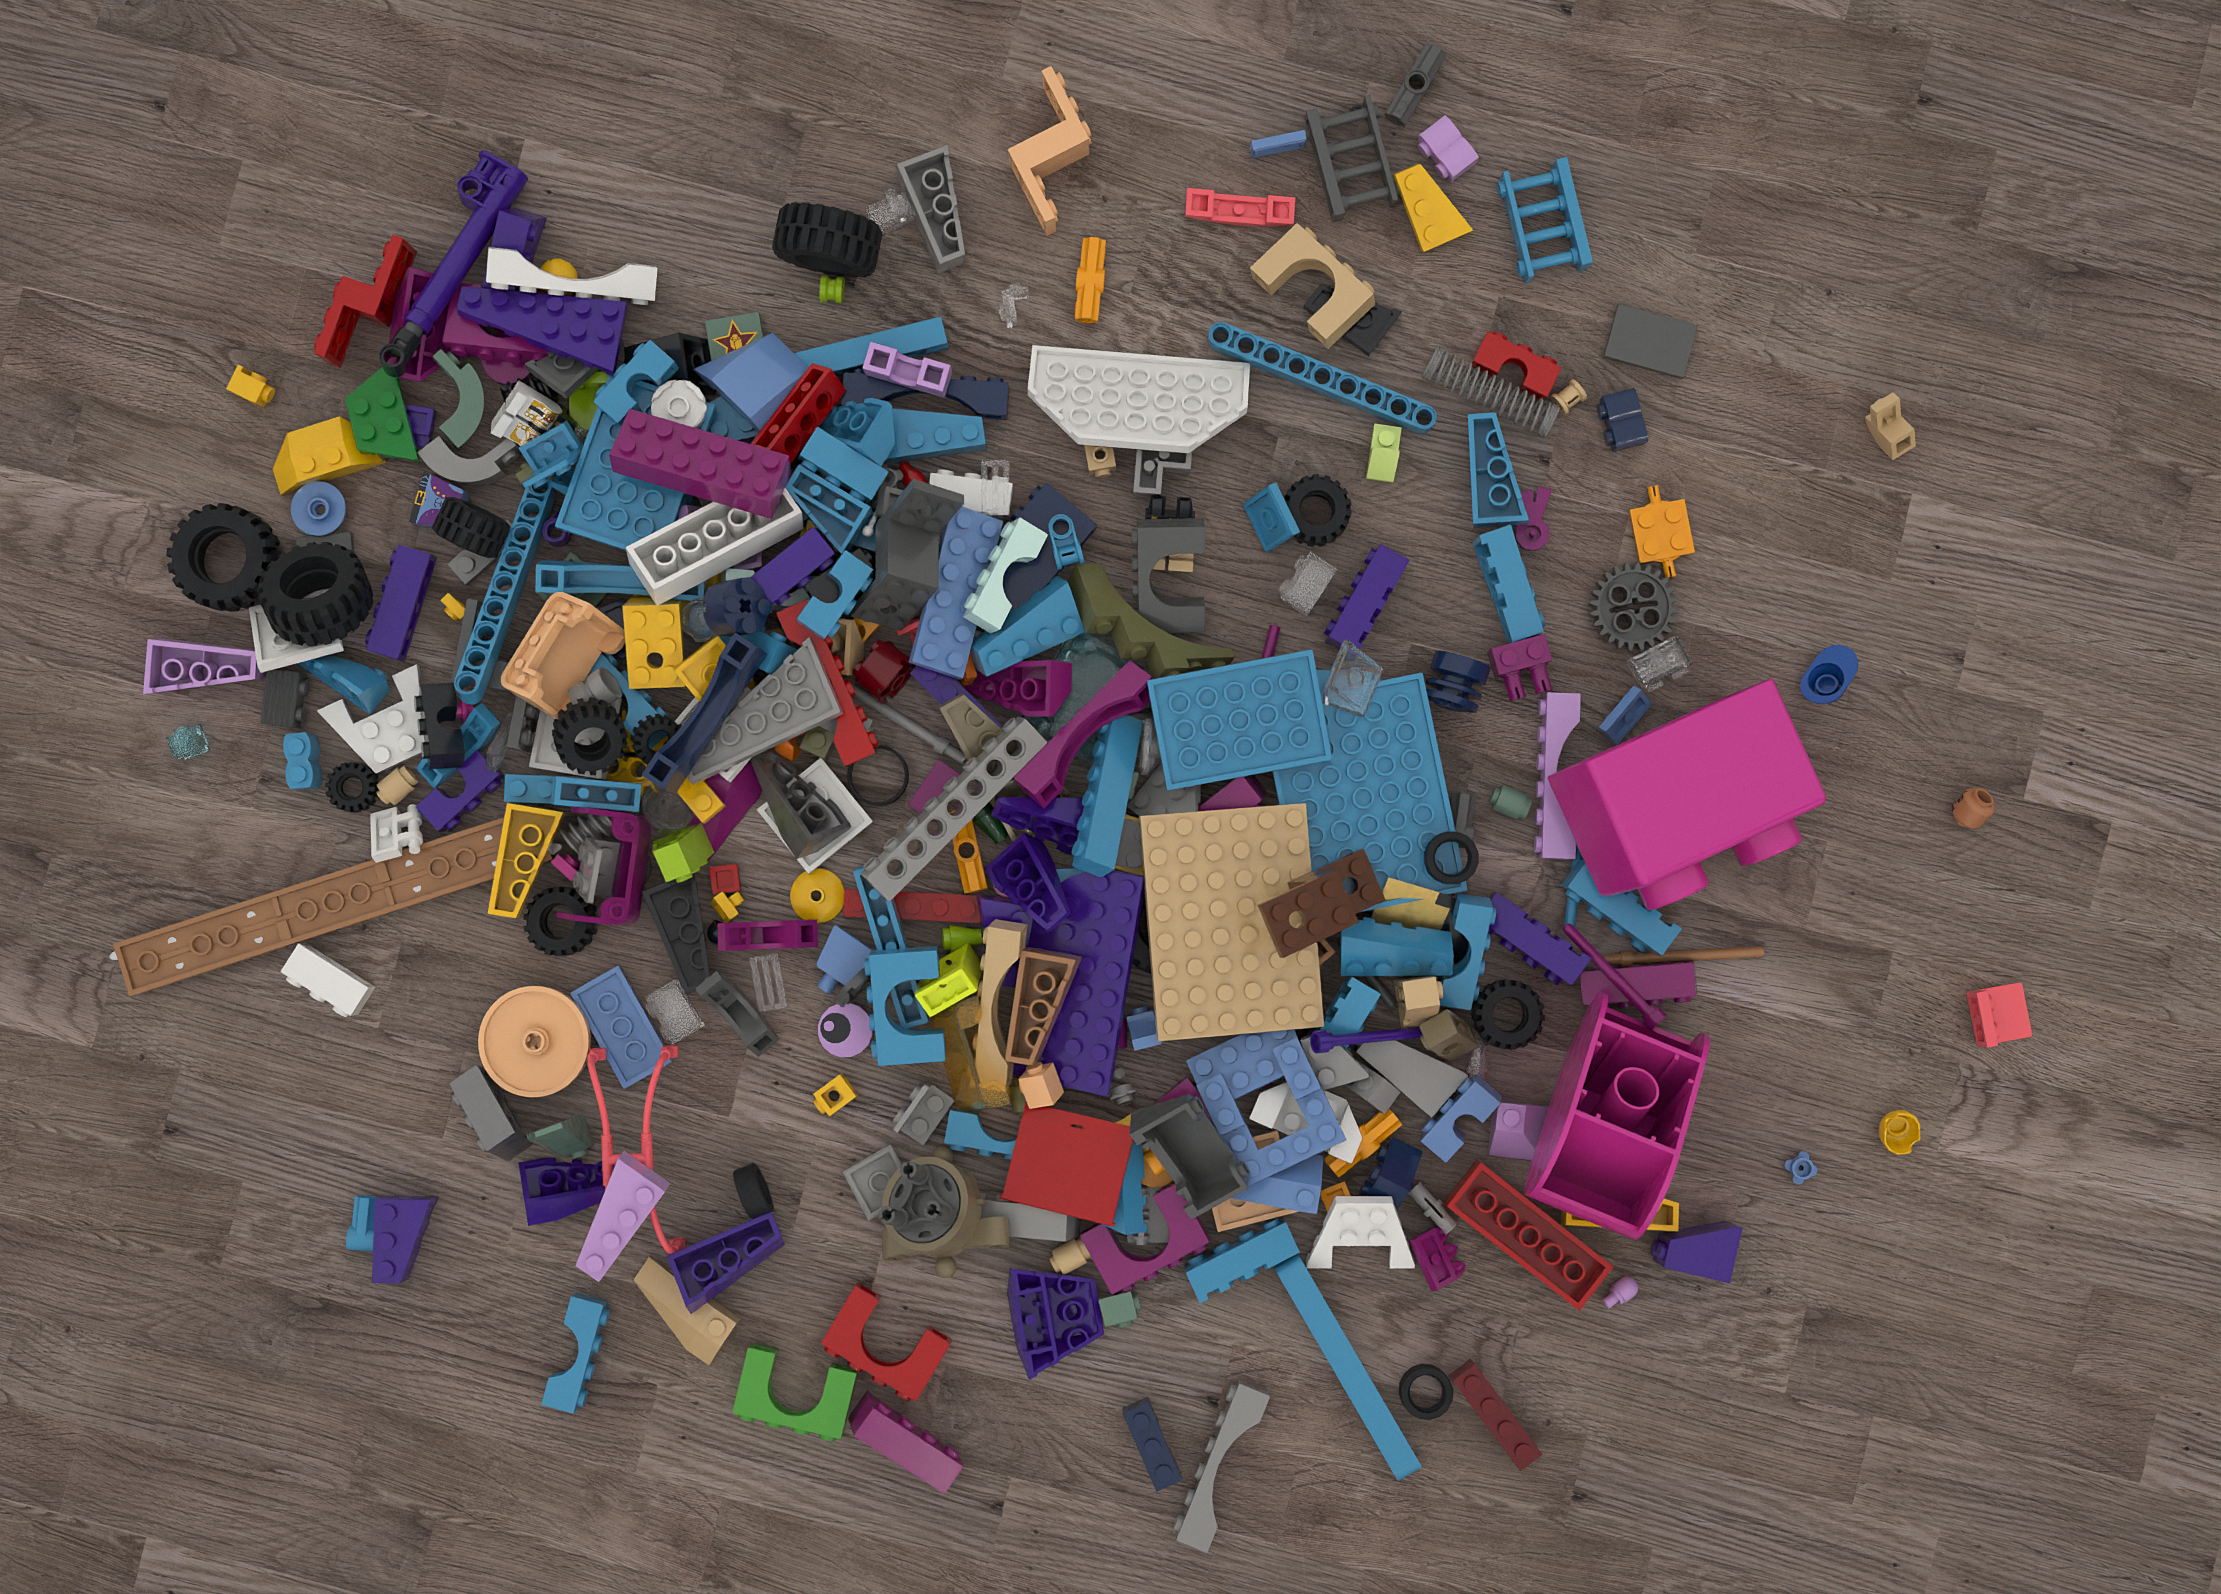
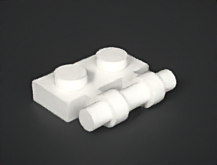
(387, 833)

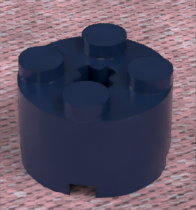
(736, 607)

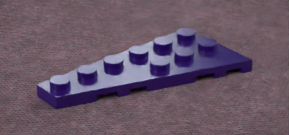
(560, 324)

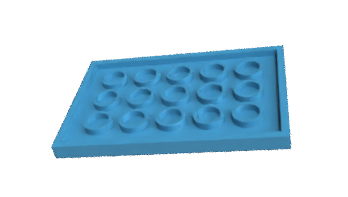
(612, 505)
(1239, 719)

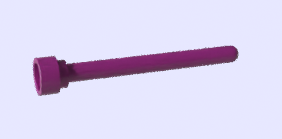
(1650, 1014)

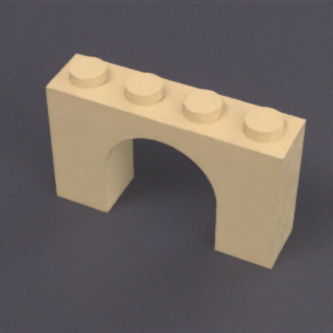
(1301, 252)

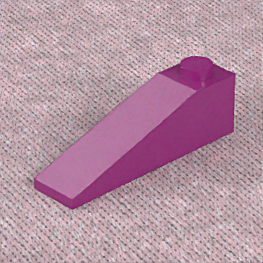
(1027, 687)

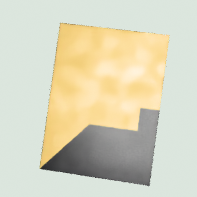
(1432, 912)

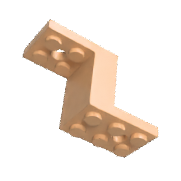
(1050, 150)

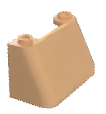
(560, 652)

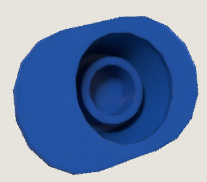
(1829, 675)

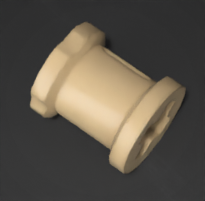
(1569, 396)

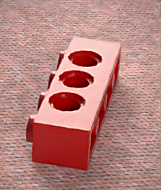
(801, 412)

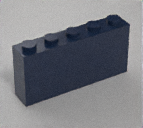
(1026, 578)

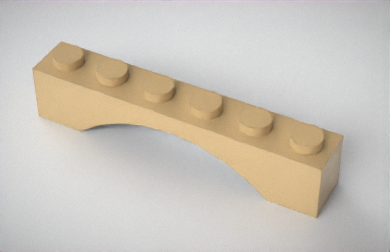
(1003, 947)

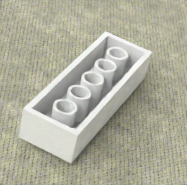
(707, 545)

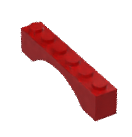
(851, 735)

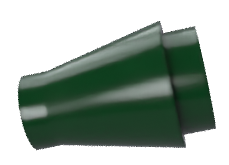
(989, 824)

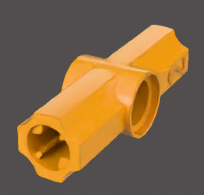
(1090, 280)
(970, 868)
(1372, 1134)

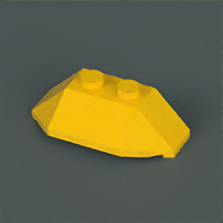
(319, 454)

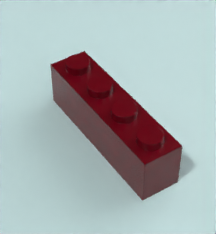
(1495, 1414)

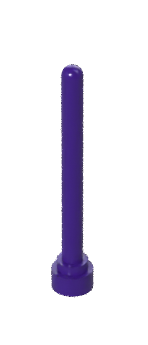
(1323, 1041)

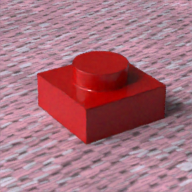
(725, 879)

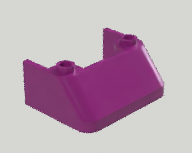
(630, 872)

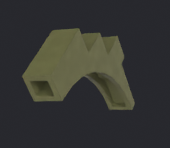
(1135, 637)

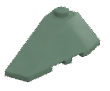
(564, 1137)

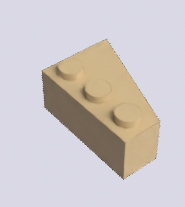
(1417, 999)

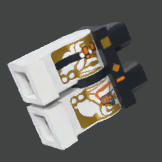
(528, 415)

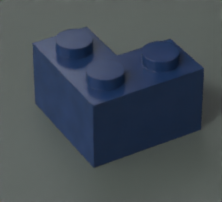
(1394, 1172)

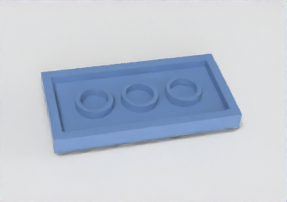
(620, 1026)

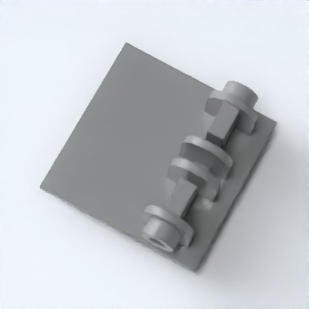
(1156, 1224)

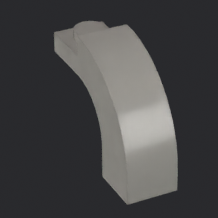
(469, 472)

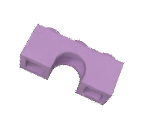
(921, 375)

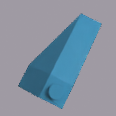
(863, 427)
(350, 679)

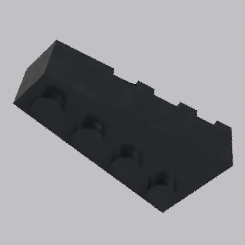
(680, 925)

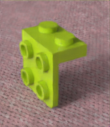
(581, 401)

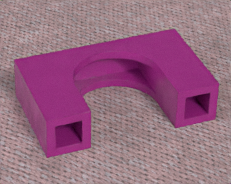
(467, 338)
(1122, 1268)

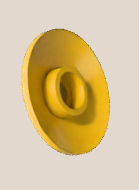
(831, 891)

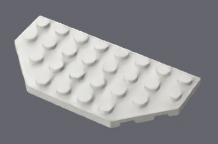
(1137, 397)

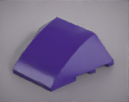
(1051, 1316)

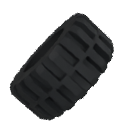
(827, 240)
(190, 548)
(320, 617)

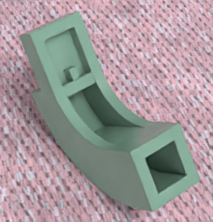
(467, 417)

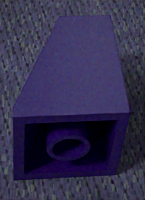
(1700, 1250)

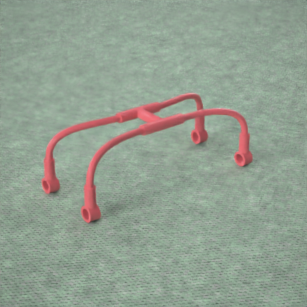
(646, 1155)

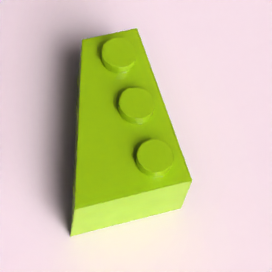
(682, 853)

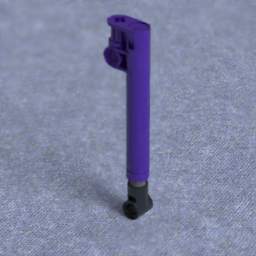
(497, 189)

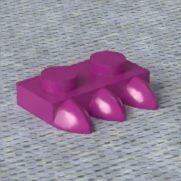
(1436, 1258)

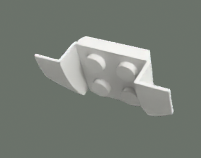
(1280, 1111)

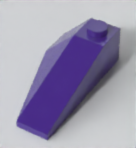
(1054, 822)
(559, 1188)

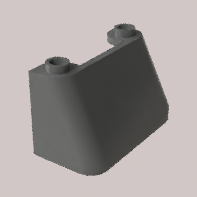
(1190, 1152)

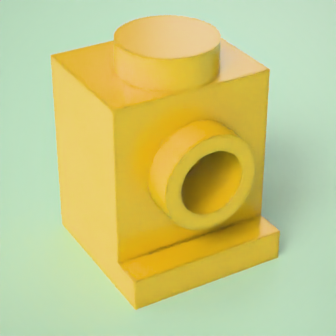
(250, 387)
(843, 1087)

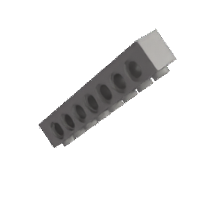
(1028, 743)

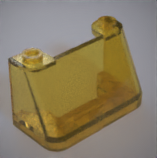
(959, 1064)

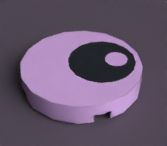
(844, 1030)

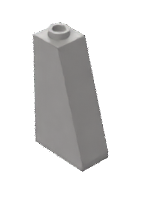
(1415, 1074)

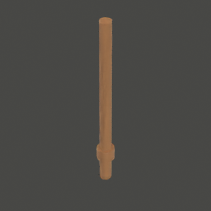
(1627, 958)

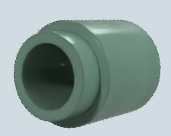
(1510, 802)

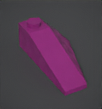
(737, 796)

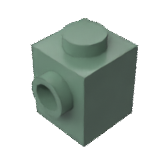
(1119, 1308)

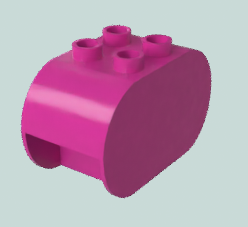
(1616, 1120)

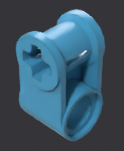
(1065, 543)

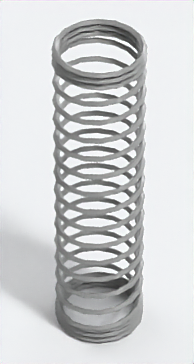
(1437, 358)

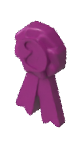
(1536, 534)

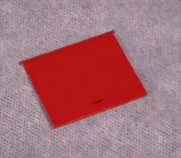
(1068, 1167)

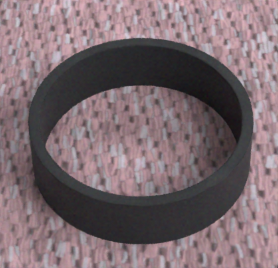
(897, 796)

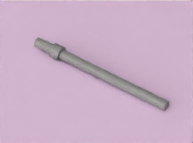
(941, 745)

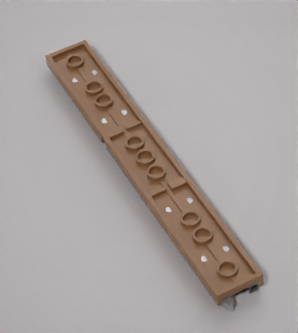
(310, 909)

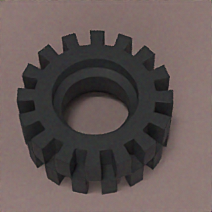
(645, 729)
(336, 782)

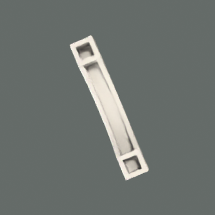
(630, 281)

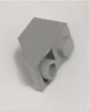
(1374, 1090)

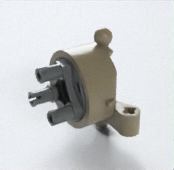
(937, 1213)

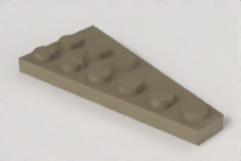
(972, 731)

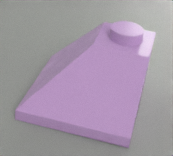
(1516, 1129)

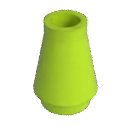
(956, 937)

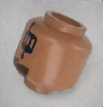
(1973, 808)

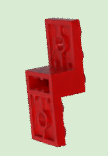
(360, 300)

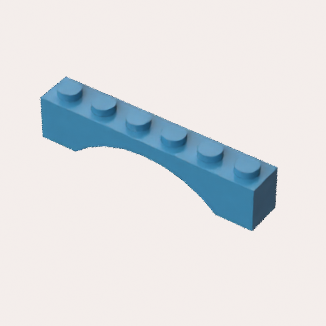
(597, 578)

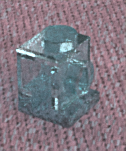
(187, 742)

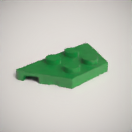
(381, 418)

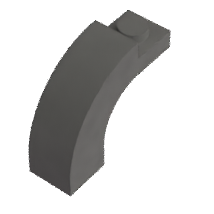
(738, 1011)

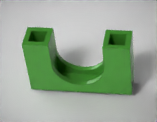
(757, 1400)

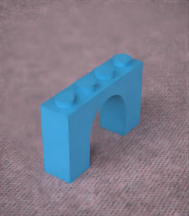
(893, 1043)

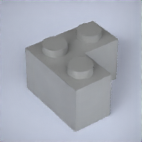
(1150, 467)

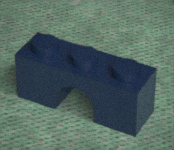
(1152, 1444)

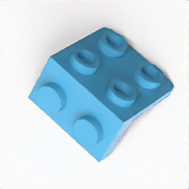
(551, 454)

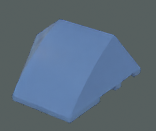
(755, 377)

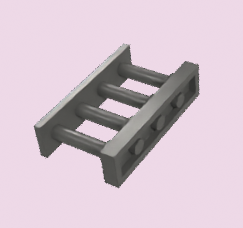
(1325, 152)

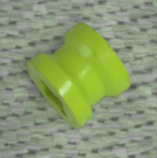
(832, 289)

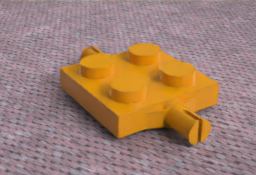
(1661, 531)

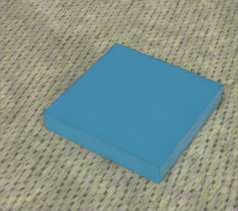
(1271, 517)

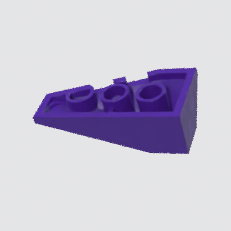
(1030, 880)

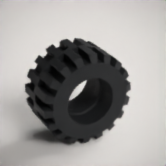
(1333, 494)
(471, 527)
(596, 755)
(538, 928)
(1531, 1018)

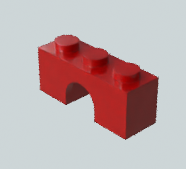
(1538, 371)

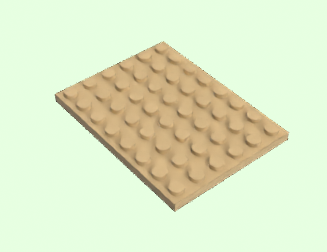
(1205, 931)

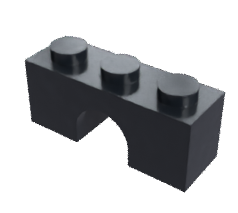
(442, 746)

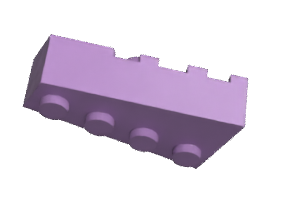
(624, 1207)

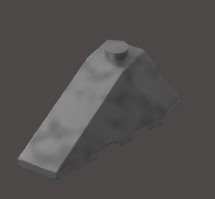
(800, 812)

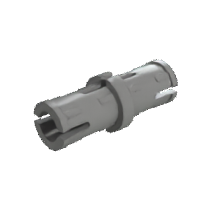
(1447, 1222)

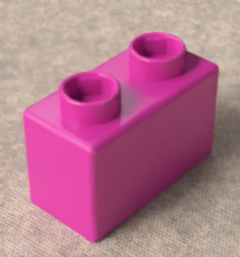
(1689, 792)

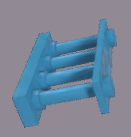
(1572, 227)

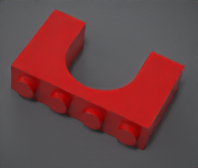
(905, 1376)

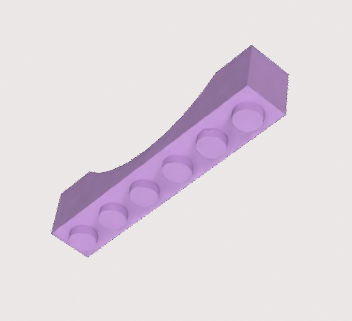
(1559, 717)

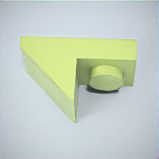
(1383, 453)

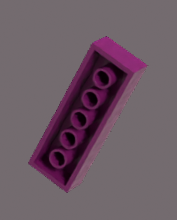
(700, 463)

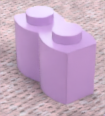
(1447, 149)

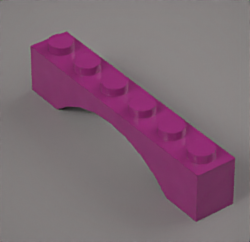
(1046, 772)

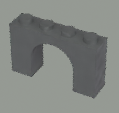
(1154, 541)

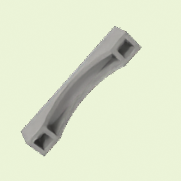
(1243, 1411)

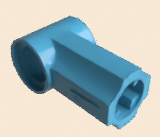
(361, 1231)

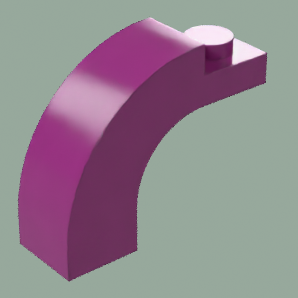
(767, 935)

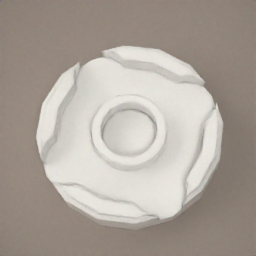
(680, 403)

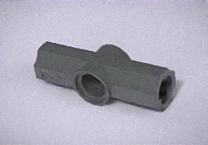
(1423, 72)

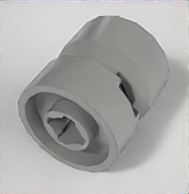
(599, 685)

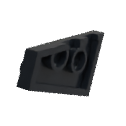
(1367, 330)

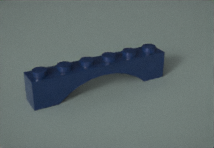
(984, 398)
(680, 754)

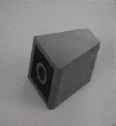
(687, 353)

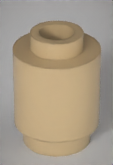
(397, 785)
(1069, 1256)

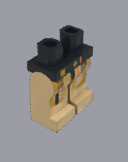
(1183, 510)

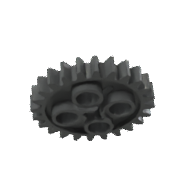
(1628, 583)

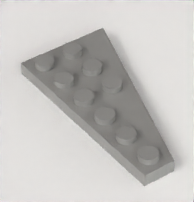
(776, 710)

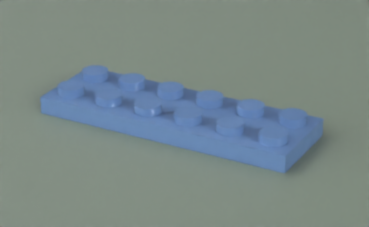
(942, 632)

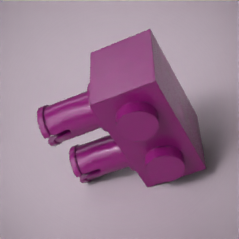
(1527, 654)

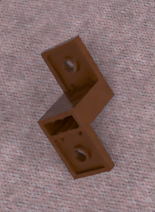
(1321, 903)

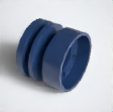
(1456, 680)

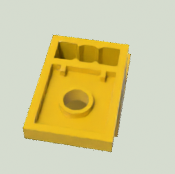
(650, 630)

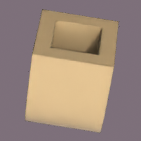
(1889, 428)

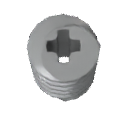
(593, 827)

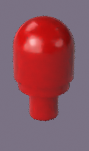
(910, 474)

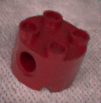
(883, 671)

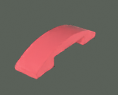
(1238, 209)

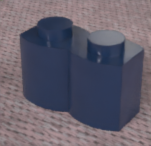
(1623, 420)

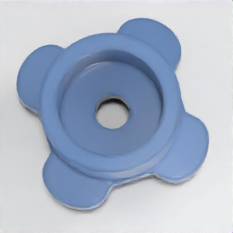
(1807, 1171)

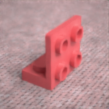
(1999, 1014)

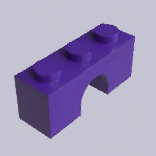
(445, 811)

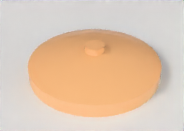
(534, 1041)

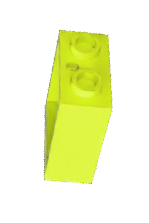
(954, 981)

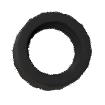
(1472, 857)
(753, 1190)
(1447, 1391)

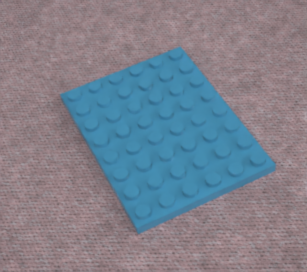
(1379, 790)

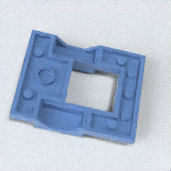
(1247, 1065)

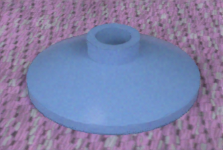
(309, 499)

